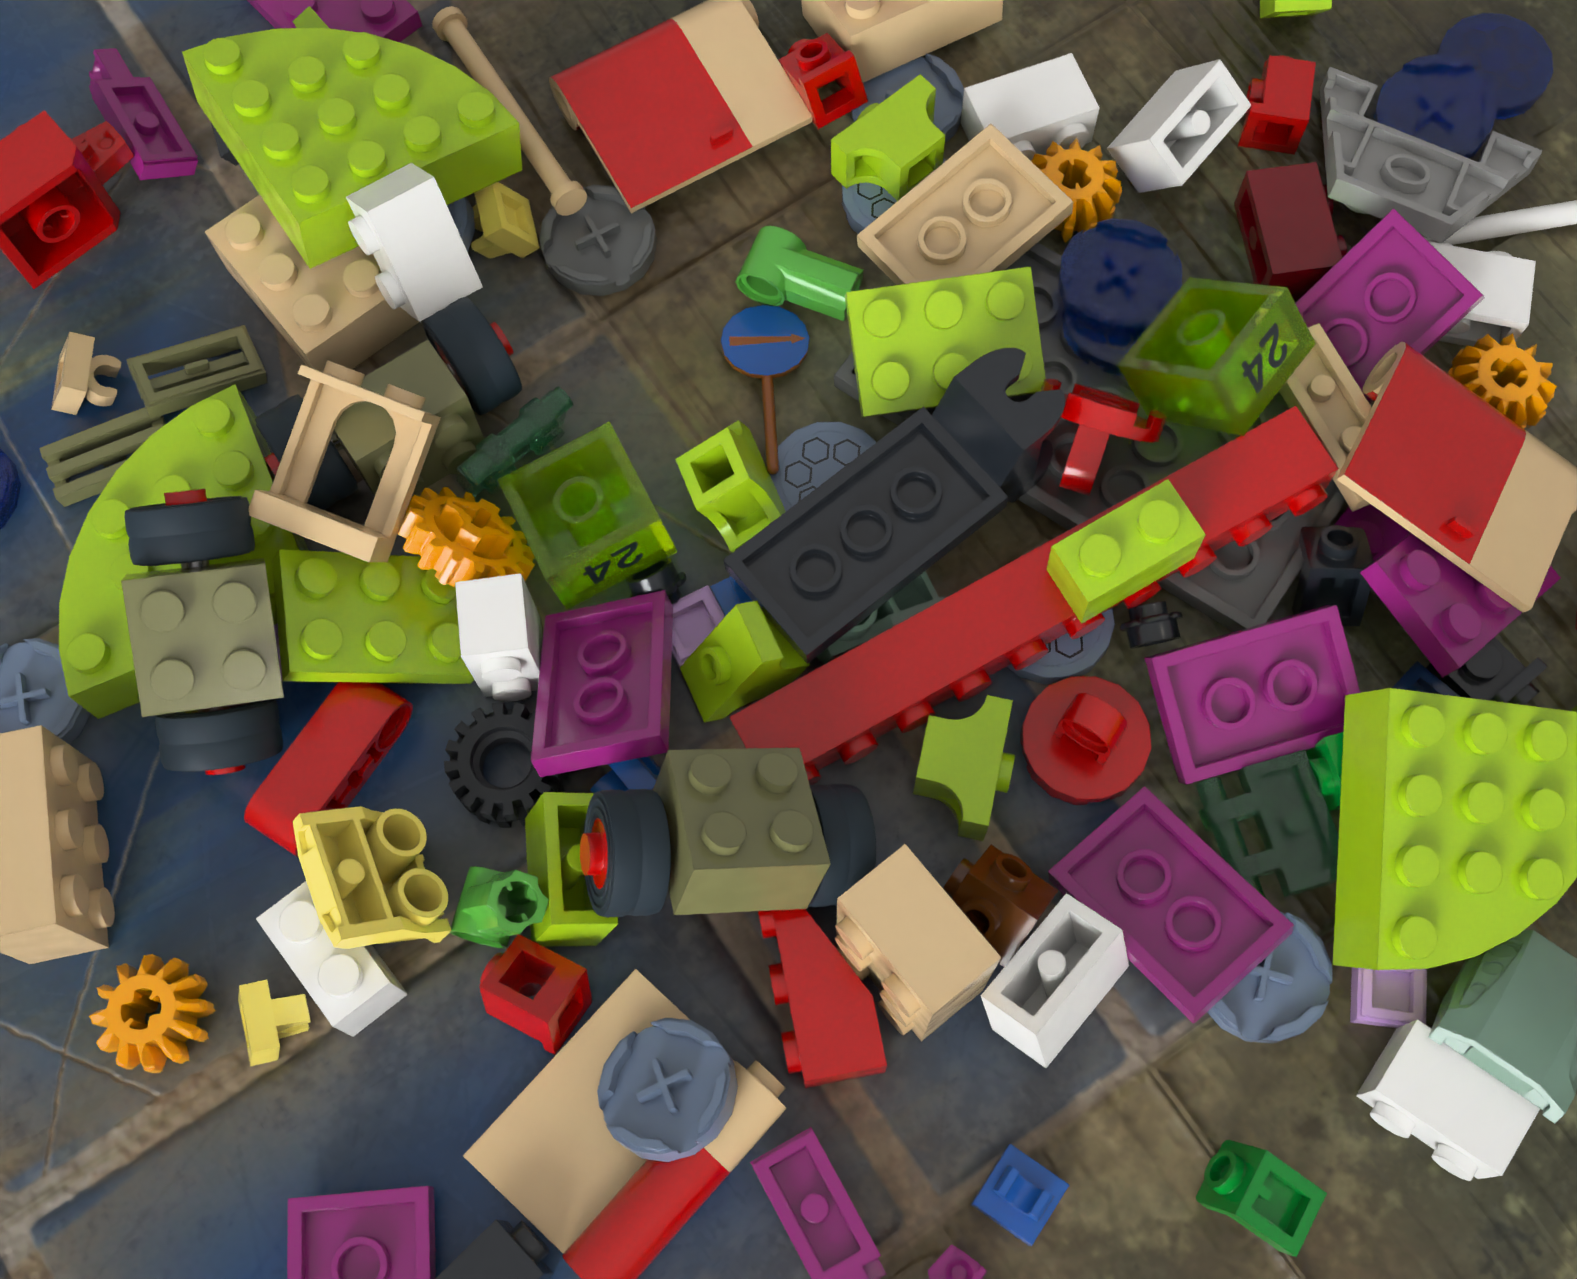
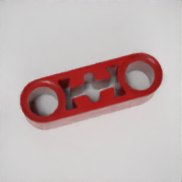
(329, 758)

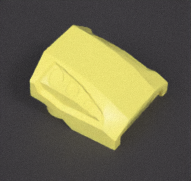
(370, 876)

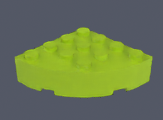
(338, 110)
(203, 447)
(1449, 825)

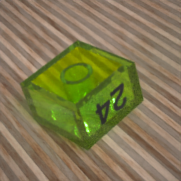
(1218, 354)
(587, 516)

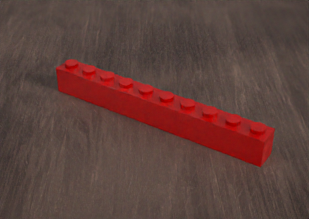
(1020, 608)

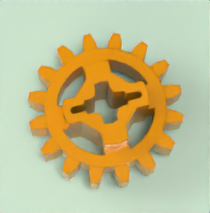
(463, 538)

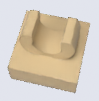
(77, 373)

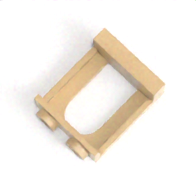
(321, 408)

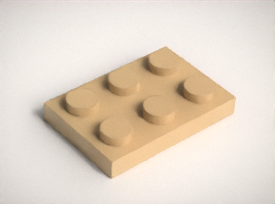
(967, 215)

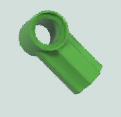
(785, 270)
(497, 906)

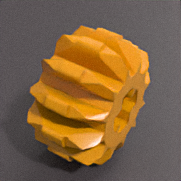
(1085, 181)
(1506, 378)
(140, 994)

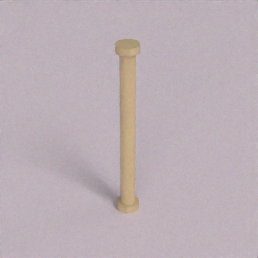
(566, 194)

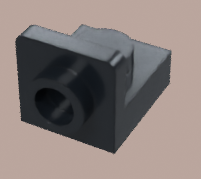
(1332, 571)
(1494, 676)

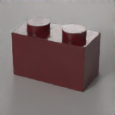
(1288, 227)

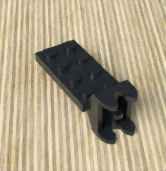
(899, 505)

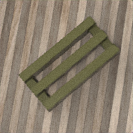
(199, 377)
(95, 447)

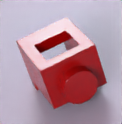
(816, 63)
(1278, 105)
(532, 970)

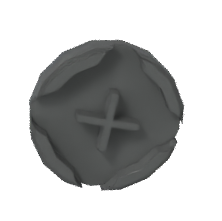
(600, 245)

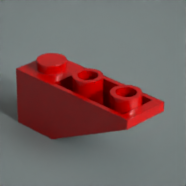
(829, 1005)

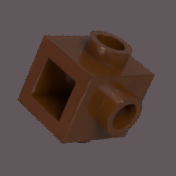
(1000, 898)

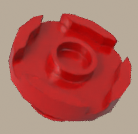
(1098, 417)
(1085, 740)

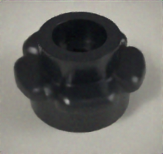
(658, 578)
(1151, 625)

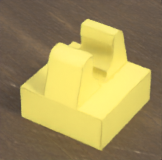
(505, 223)
(269, 1020)

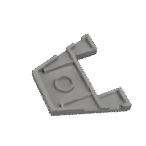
(1385, 169)

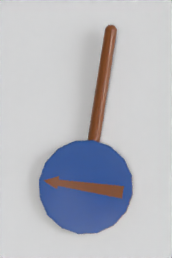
(766, 345)

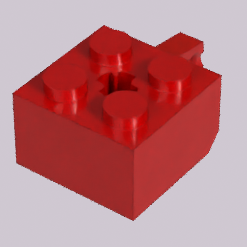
(56, 195)

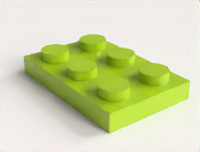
(924, 333)
(365, 620)

